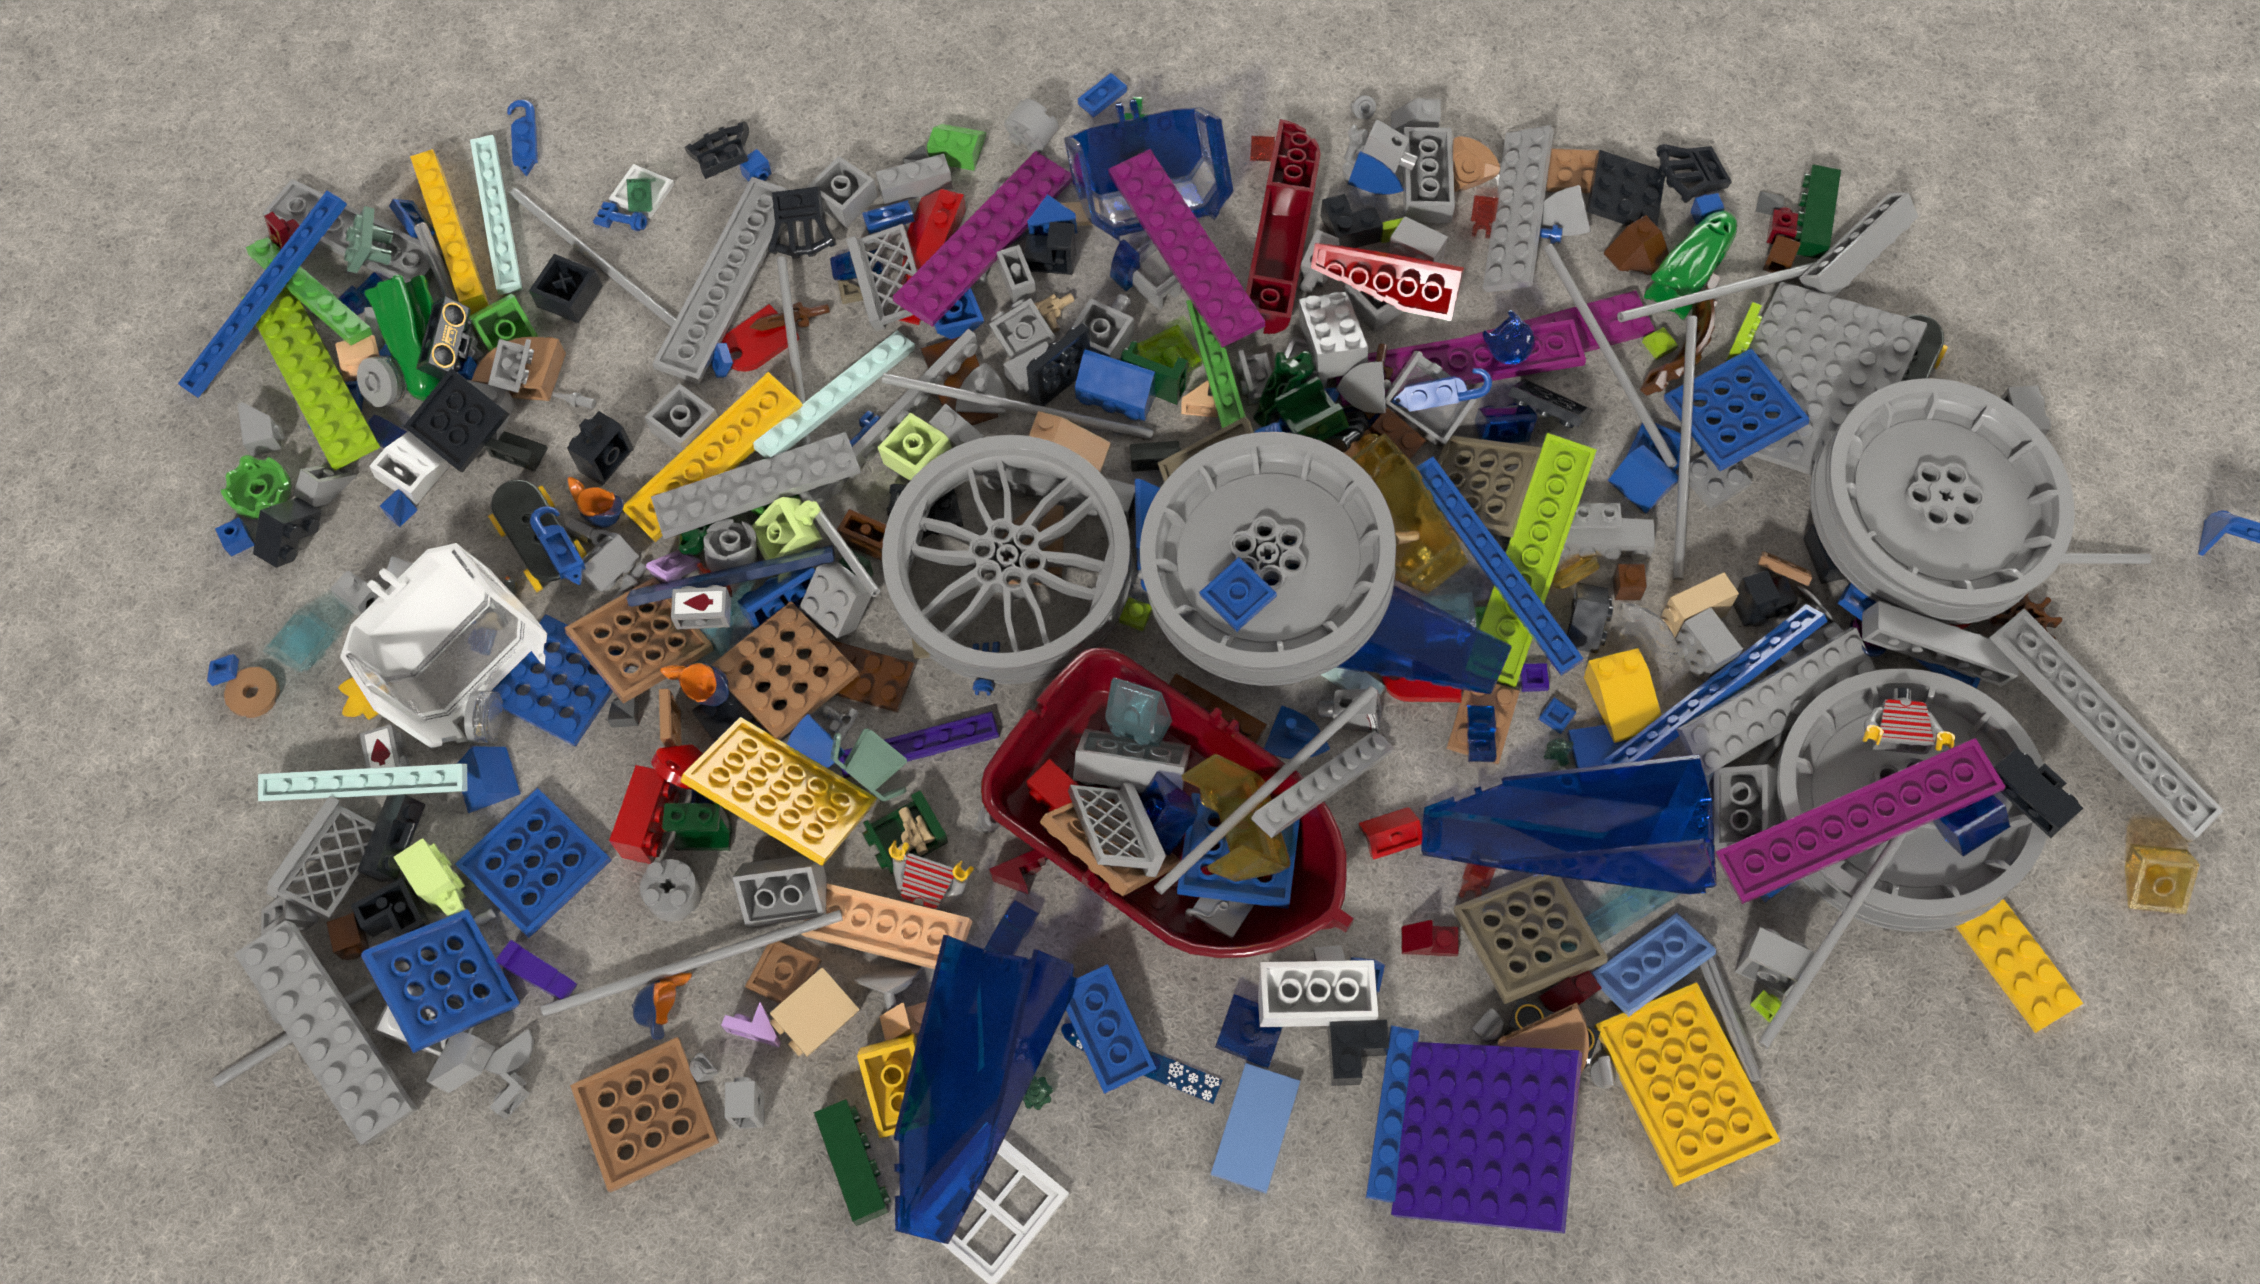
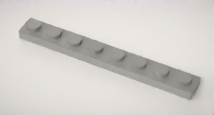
(1322, 784)

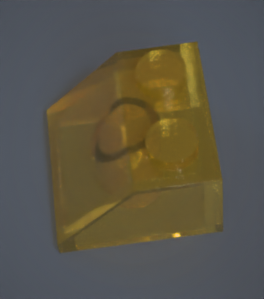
(2160, 878)

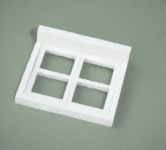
(1025, 1233)

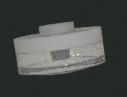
(381, 381)
(483, 717)

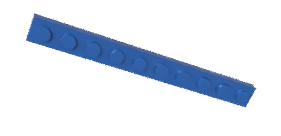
(262, 294)
(1499, 569)
(1720, 686)

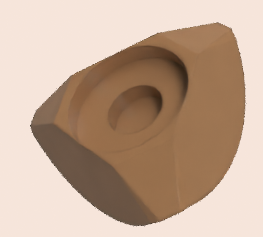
(1472, 164)

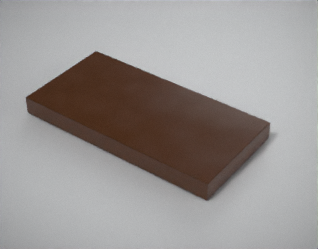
(931, 355)

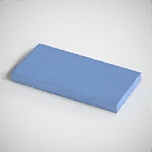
(1653, 964)
(1255, 1128)

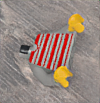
(1905, 726)
(927, 881)

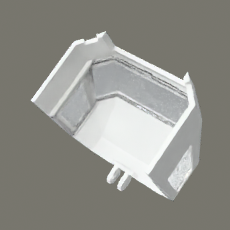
(438, 640)

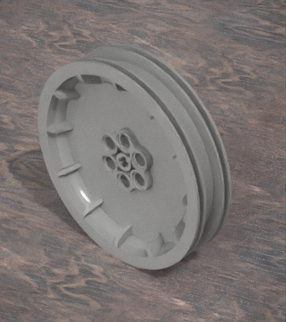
(1975, 471)
(1297, 493)
(1926, 879)

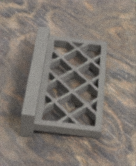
(866, 276)
(1134, 824)
(303, 853)

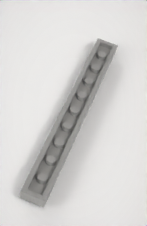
(913, 399)

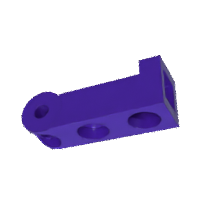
(535, 971)

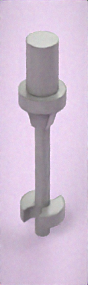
(576, 399)
(631, 580)

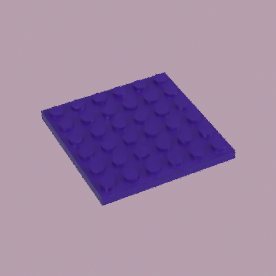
(1488, 1136)

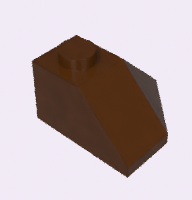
(1638, 248)

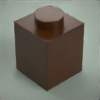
(1781, 254)
(1629, 582)
(347, 937)

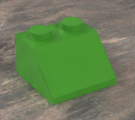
(958, 145)
(502, 321)

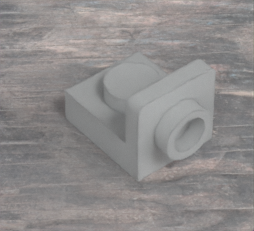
(509, 1099)

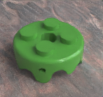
(250, 475)

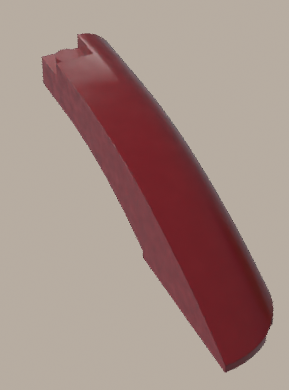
(1283, 225)

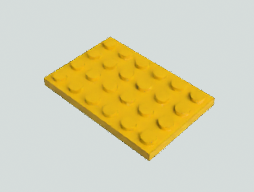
(779, 790)
(1686, 1085)

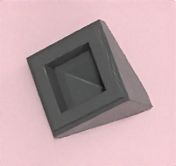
(1768, 202)

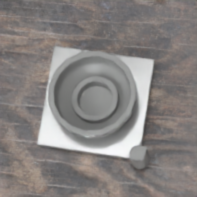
(1220, 914)

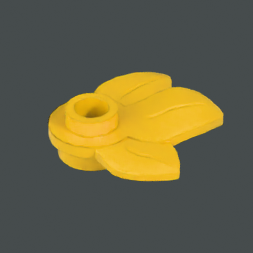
(357, 702)

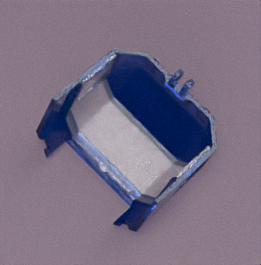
(1183, 140)

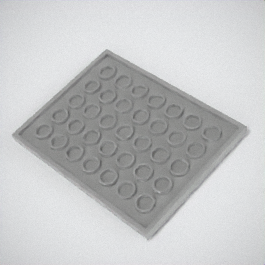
(1828, 361)

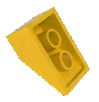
(1623, 693)
(885, 1076)

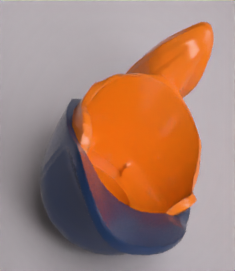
(596, 504)
(700, 682)
(656, 1001)

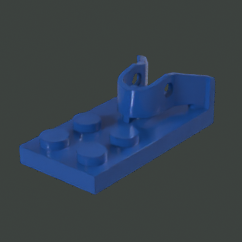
(1107, 1030)

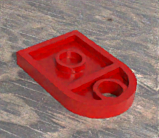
(756, 345)
(1421, 691)
(674, 761)

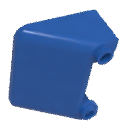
(2224, 522)

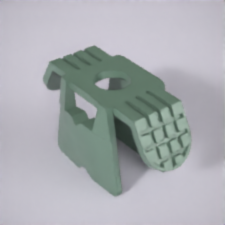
(871, 762)

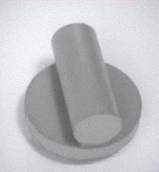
(1363, 107)
(986, 822)
(1489, 1026)
(1604, 1073)

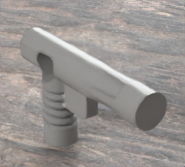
(838, 725)

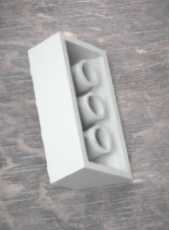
(1316, 992)

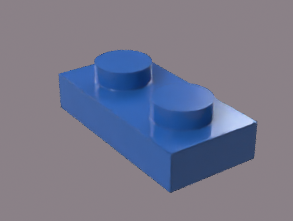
(1102, 95)
(409, 215)
(888, 217)

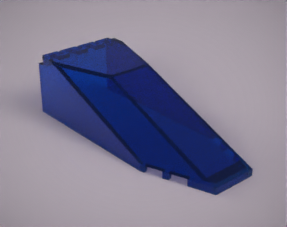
(1601, 824)
(968, 1074)

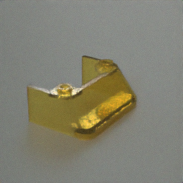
(1224, 789)

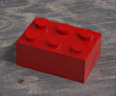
(640, 818)

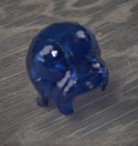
(1511, 340)

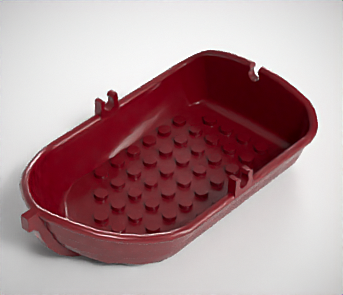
(1053, 732)

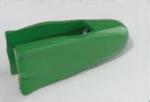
(1693, 260)
(403, 318)

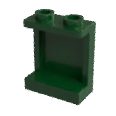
(1169, 382)
(1311, 411)
(698, 826)
(890, 828)

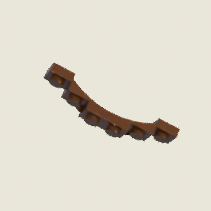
(1705, 312)

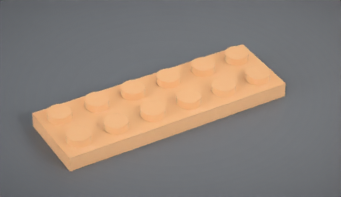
(888, 926)

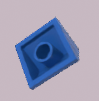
(1050, 211)
(960, 317)
(1643, 478)
(488, 777)

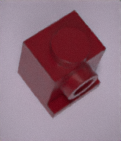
(1783, 223)

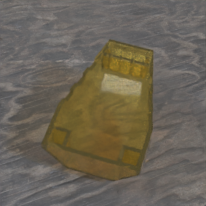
(1436, 553)

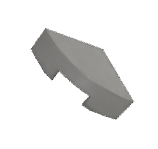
(702, 1069)

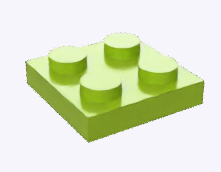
(1746, 331)

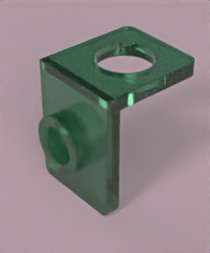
(639, 194)

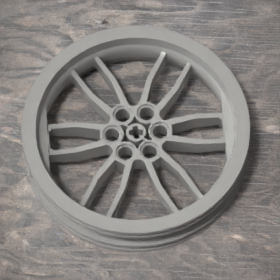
(999, 455)

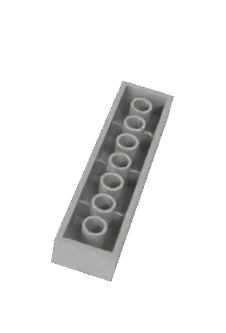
(326, 1032)

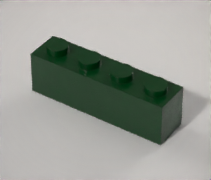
(1817, 210)
(851, 1162)

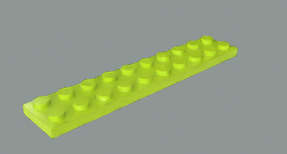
(315, 381)
(1539, 540)

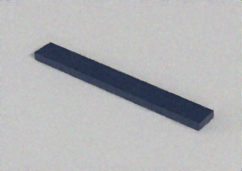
(734, 575)

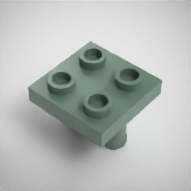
(361, 238)

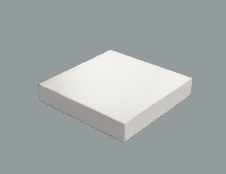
(660, 189)

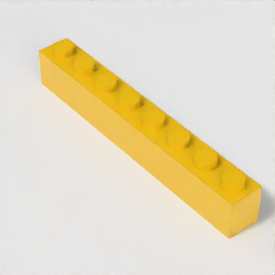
(449, 231)

